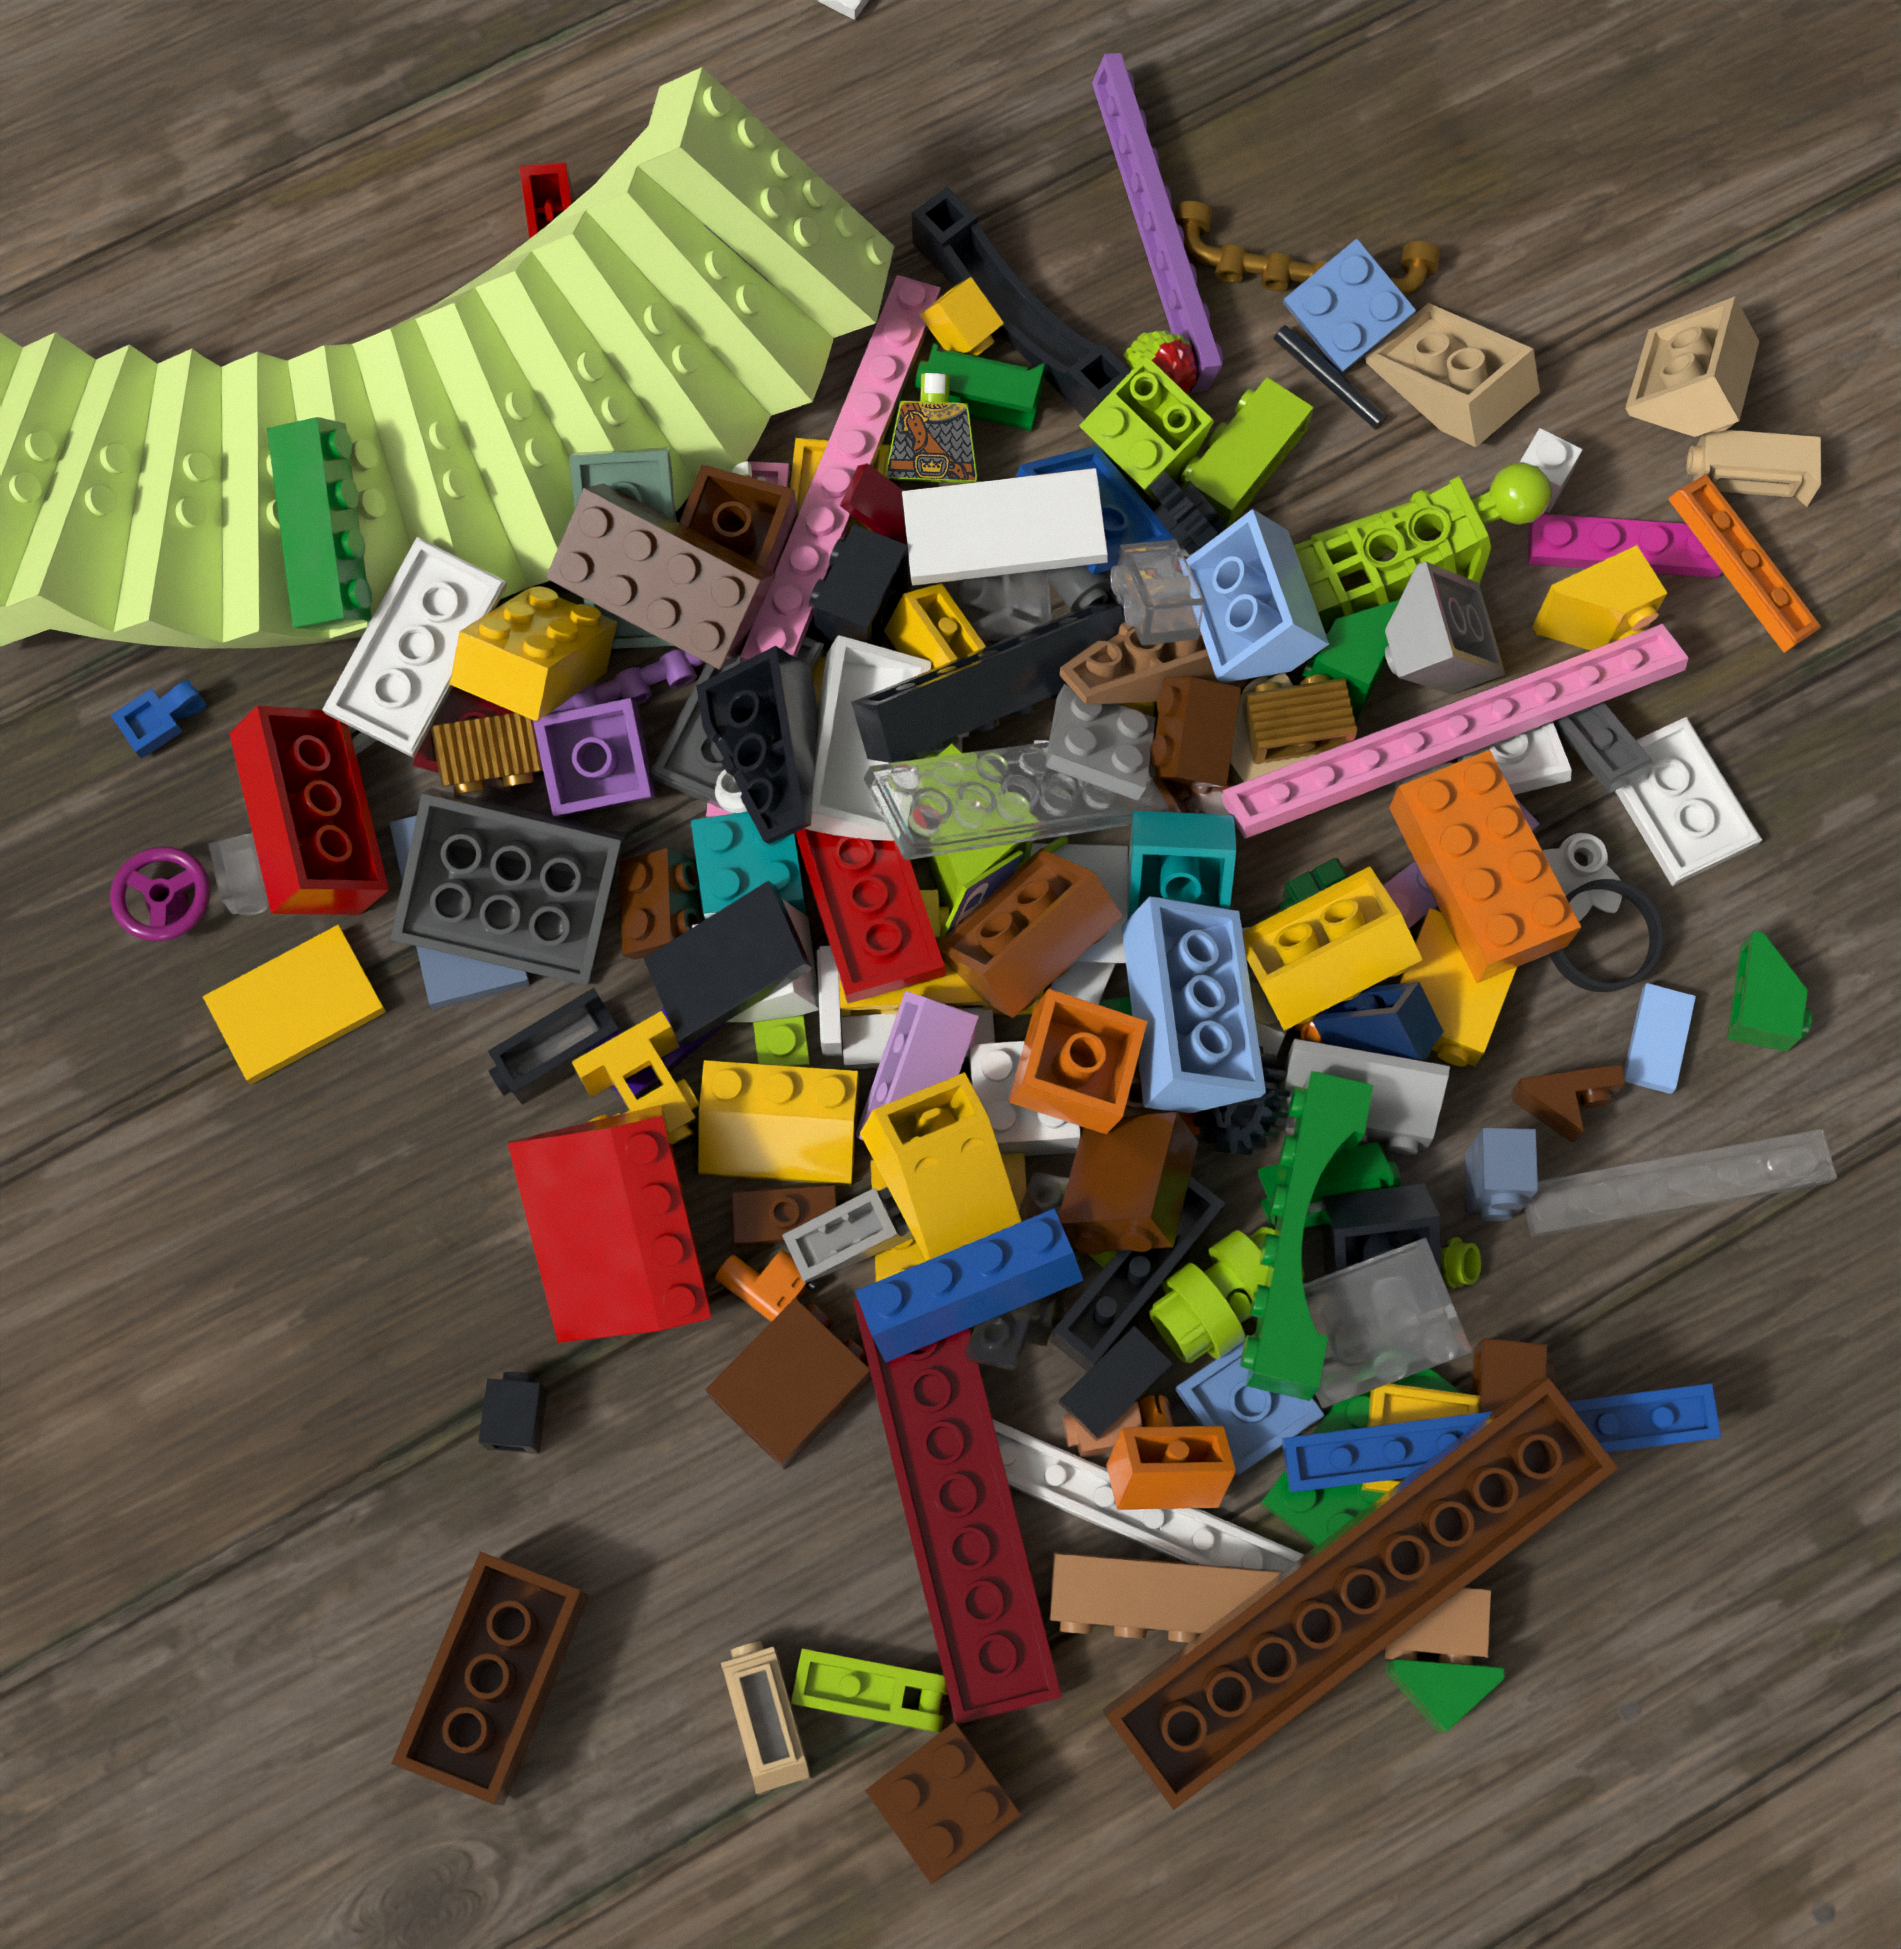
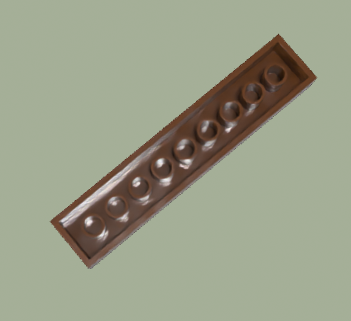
(1358, 1591)

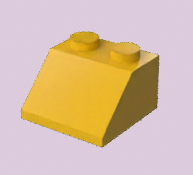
(1602, 602)

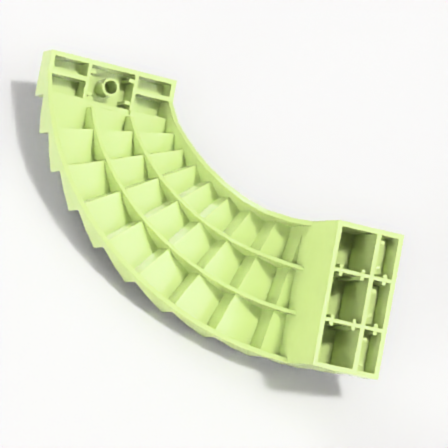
(621, 325)

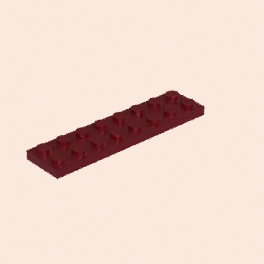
(963, 1528)

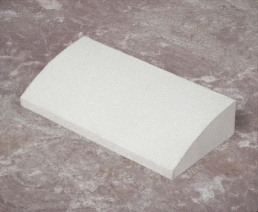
(840, 795)

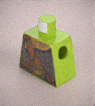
(932, 437)

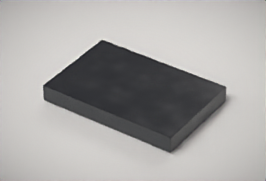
(727, 963)

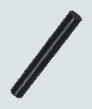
(1330, 377)

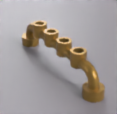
(1277, 269)

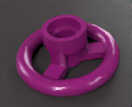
(171, 909)

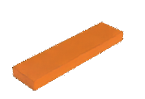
(1744, 563)

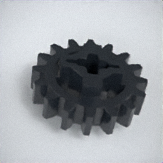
(1185, 513)
(1245, 1124)

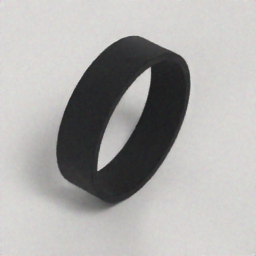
(1654, 925)

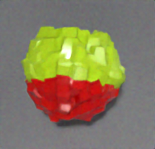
(1169, 353)

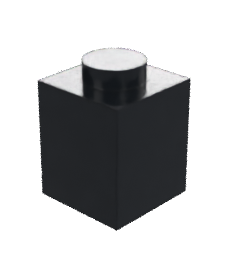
(513, 1414)

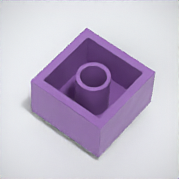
(594, 758)

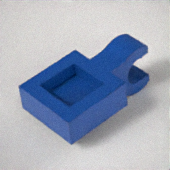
(151, 720)

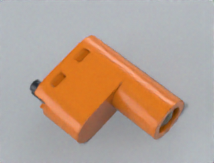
(770, 1290)

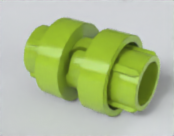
(1207, 1307)

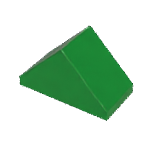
(1443, 1690)

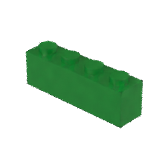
(319, 524)

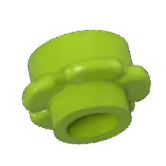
(1460, 1263)

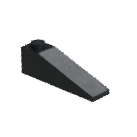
(766, 732)

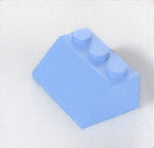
(1255, 601)

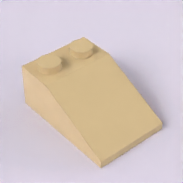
(1457, 372)

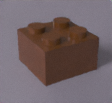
(942, 1803)

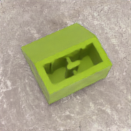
(1148, 426)

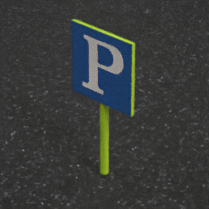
(985, 884)

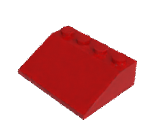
(611, 1227)

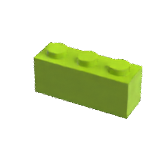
(1249, 448)

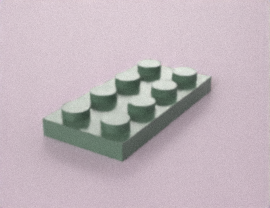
(645, 478)

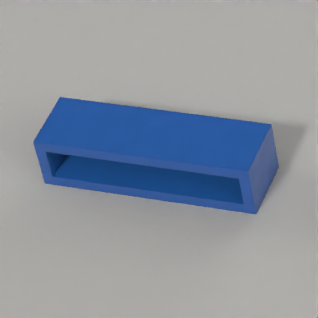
(969, 1285)

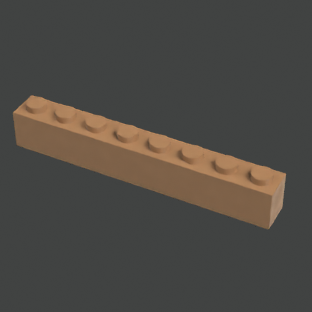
(1194, 1597)

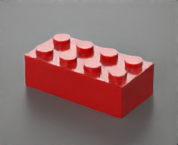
(308, 812)

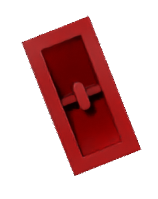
(545, 193)

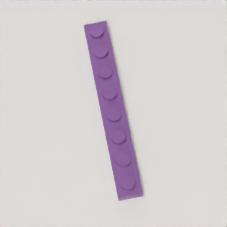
(1154, 216)

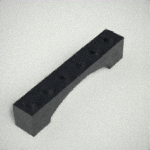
(959, 249)

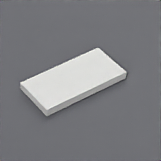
(1004, 526)
(410, 646)

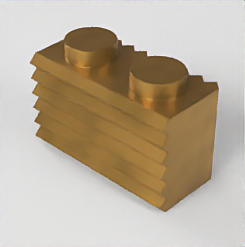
(1298, 718)
(485, 751)

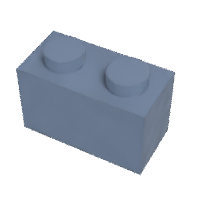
(1500, 1172)

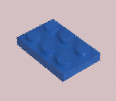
(1124, 512)

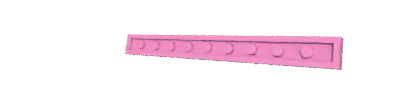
(853, 442)
(1453, 731)

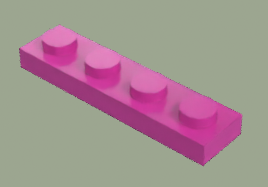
(1590, 540)

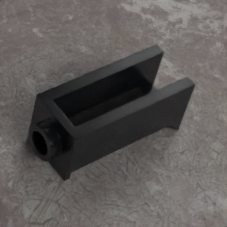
(547, 1047)

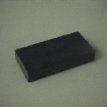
(1115, 1383)

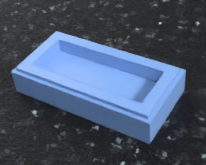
(1659, 1038)

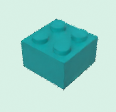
(1181, 858)
(737, 860)

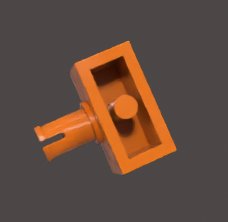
(1169, 1464)

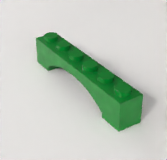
(1287, 1349)

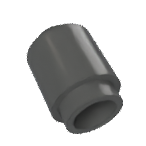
(1079, 587)

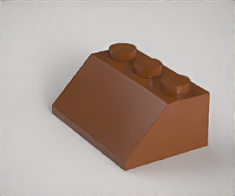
(1029, 931)

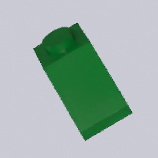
(1767, 998)

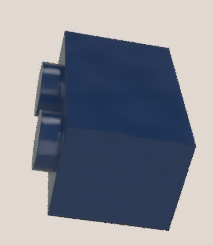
(1383, 1021)

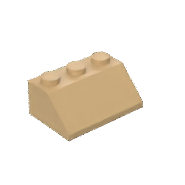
(1695, 370)

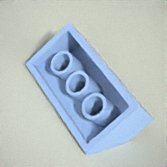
(1198, 1006)

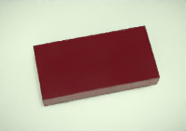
(876, 503)

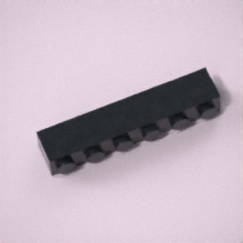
(978, 687)

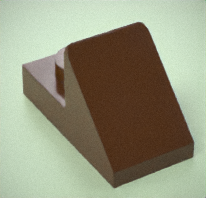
(1556, 1096)

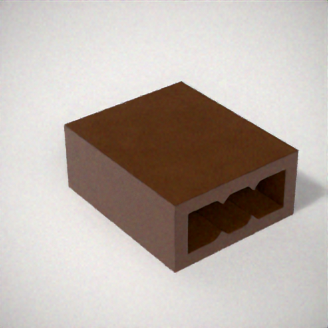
(1129, 1185)
(791, 1381)

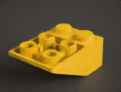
(942, 1166)

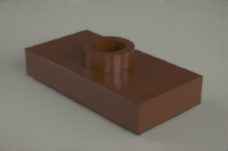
(768, 1214)

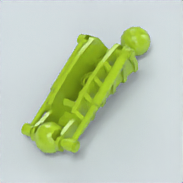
(1515, 495)

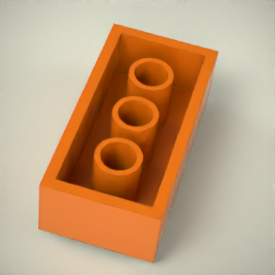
(1484, 866)

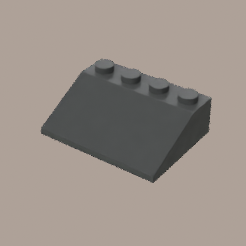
(507, 884)

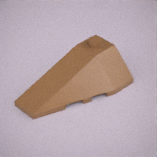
(1134, 672)

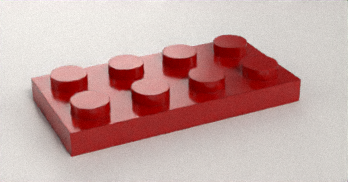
(870, 913)

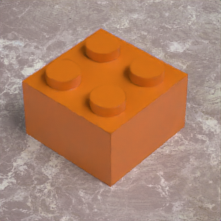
(1078, 1061)

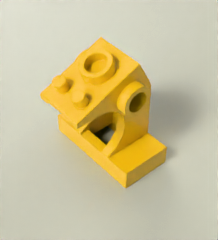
(631, 1053)

